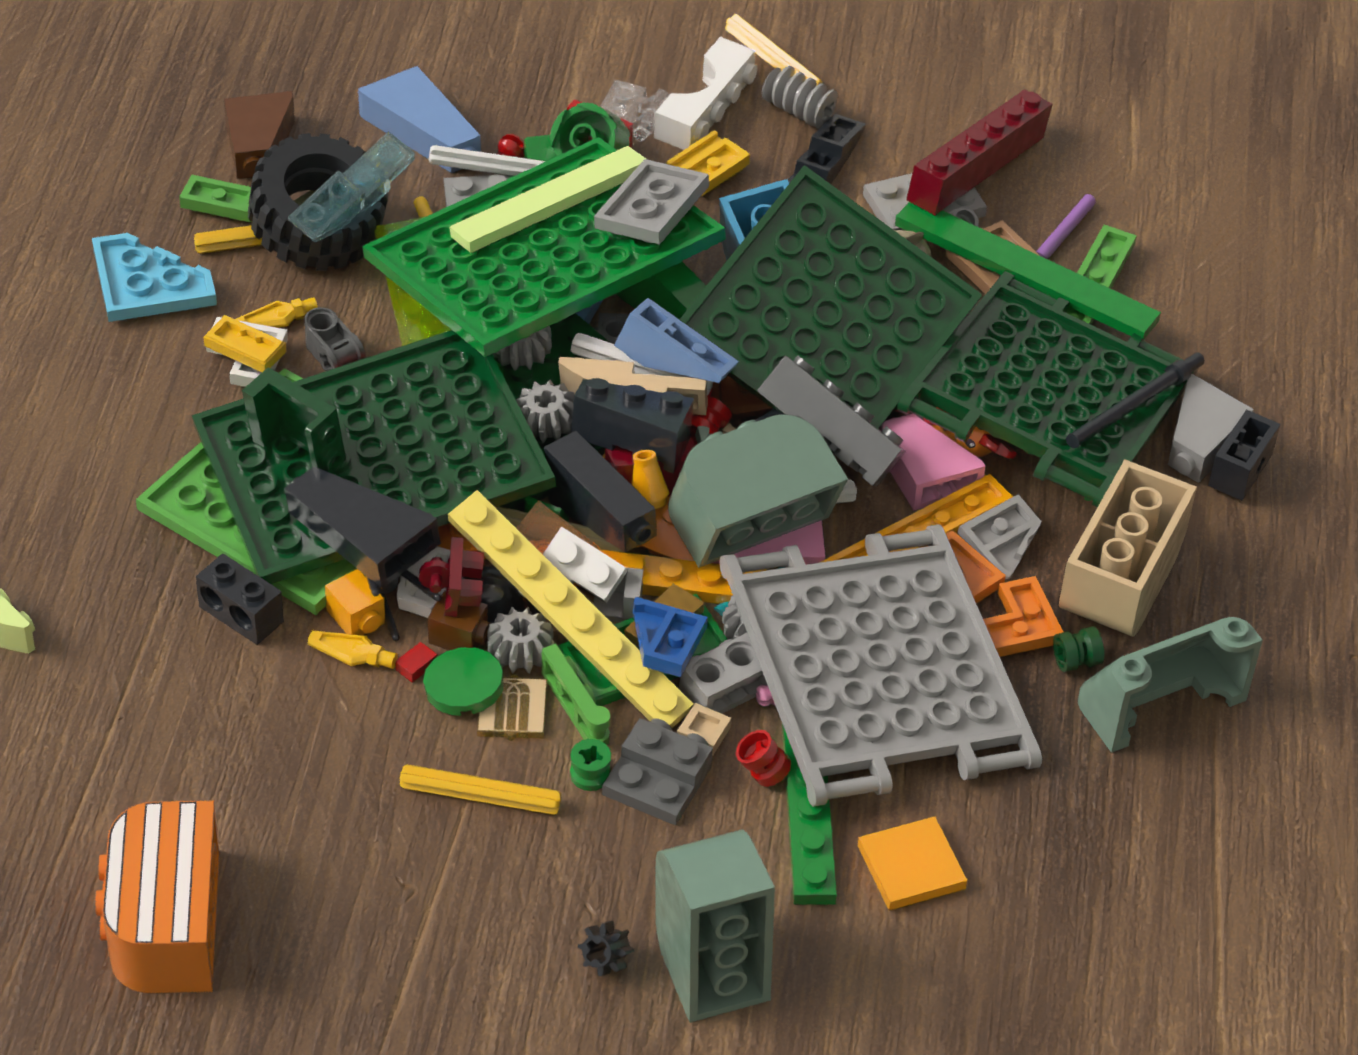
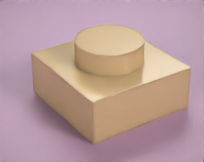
(706, 723)

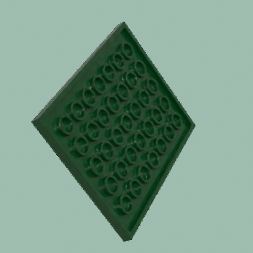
(413, 425)

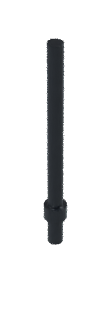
(1174, 375)

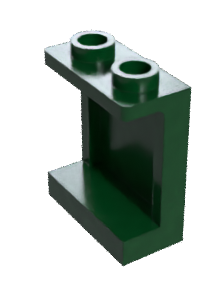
(284, 408)

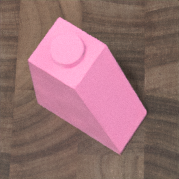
(931, 463)

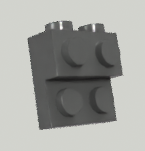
(659, 770)

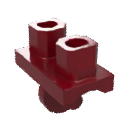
(462, 563)

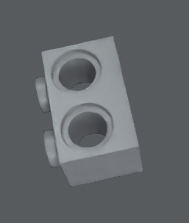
(723, 675)

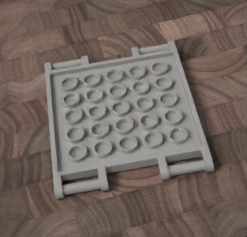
(879, 662)

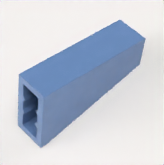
(416, 114)

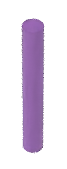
(1066, 226)

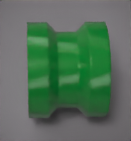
(590, 776)

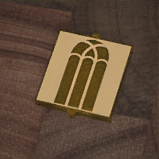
(517, 711)

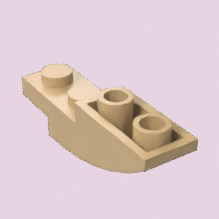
(622, 373)

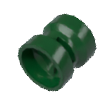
(1078, 649)

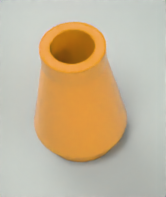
(649, 479)

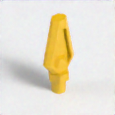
(280, 313)
(352, 649)

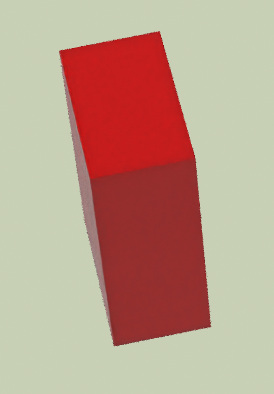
(415, 662)

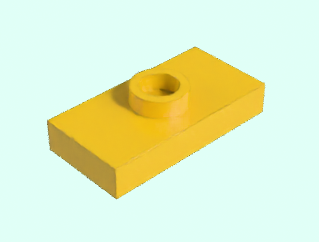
(244, 344)

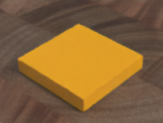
(912, 863)

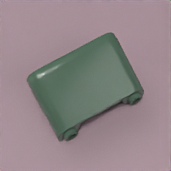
(1210, 658)

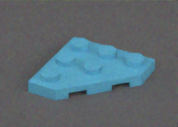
(147, 280)

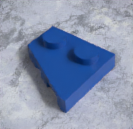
(667, 635)

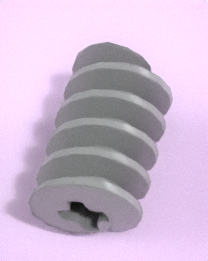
(800, 96)

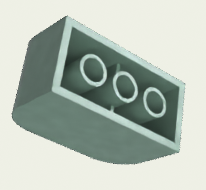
(753, 486)
(716, 923)

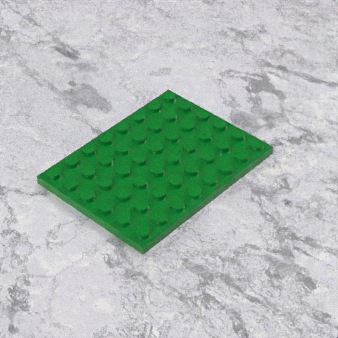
(534, 273)

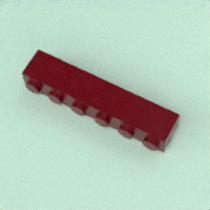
(979, 152)

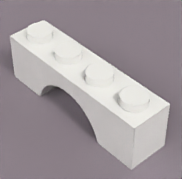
(688, 117)

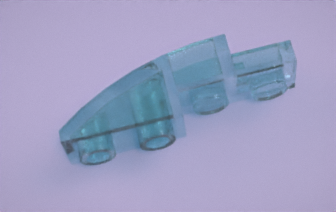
(354, 191)

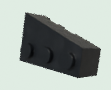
(633, 419)

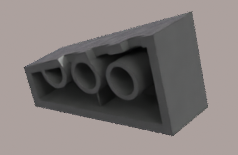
(841, 426)

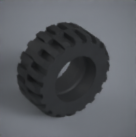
(300, 167)

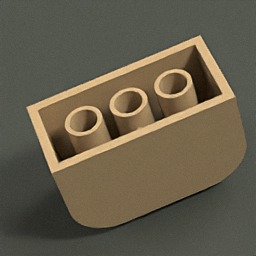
(1128, 548)

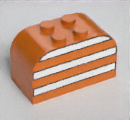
(161, 896)

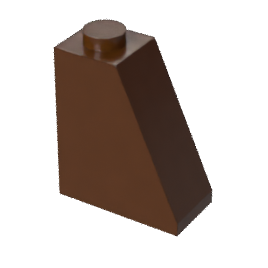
(256, 125)

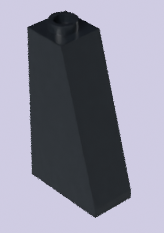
(598, 494)
(362, 525)

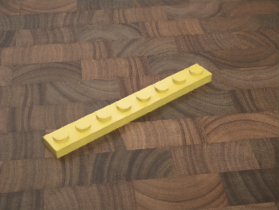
(568, 610)

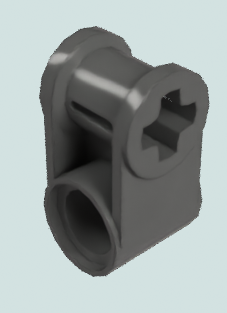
(331, 340)

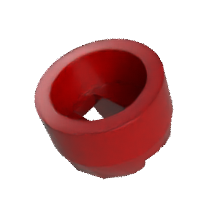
(511, 146)

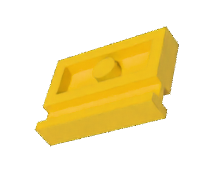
(714, 157)

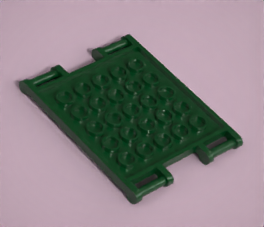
(1037, 377)

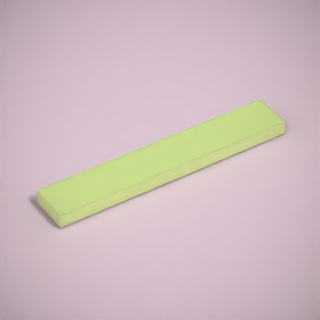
(546, 200)

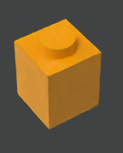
(353, 605)

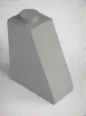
(1203, 427)

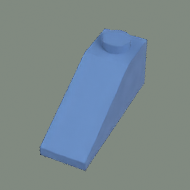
(669, 345)

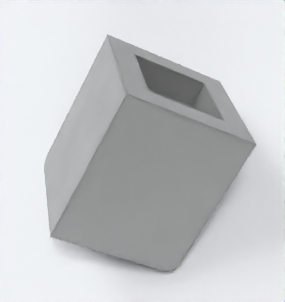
(621, 602)

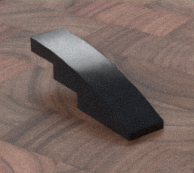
(831, 147)

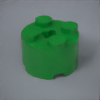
(587, 121)

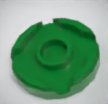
(463, 681)

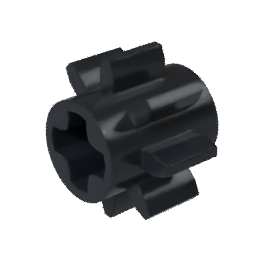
(613, 956)

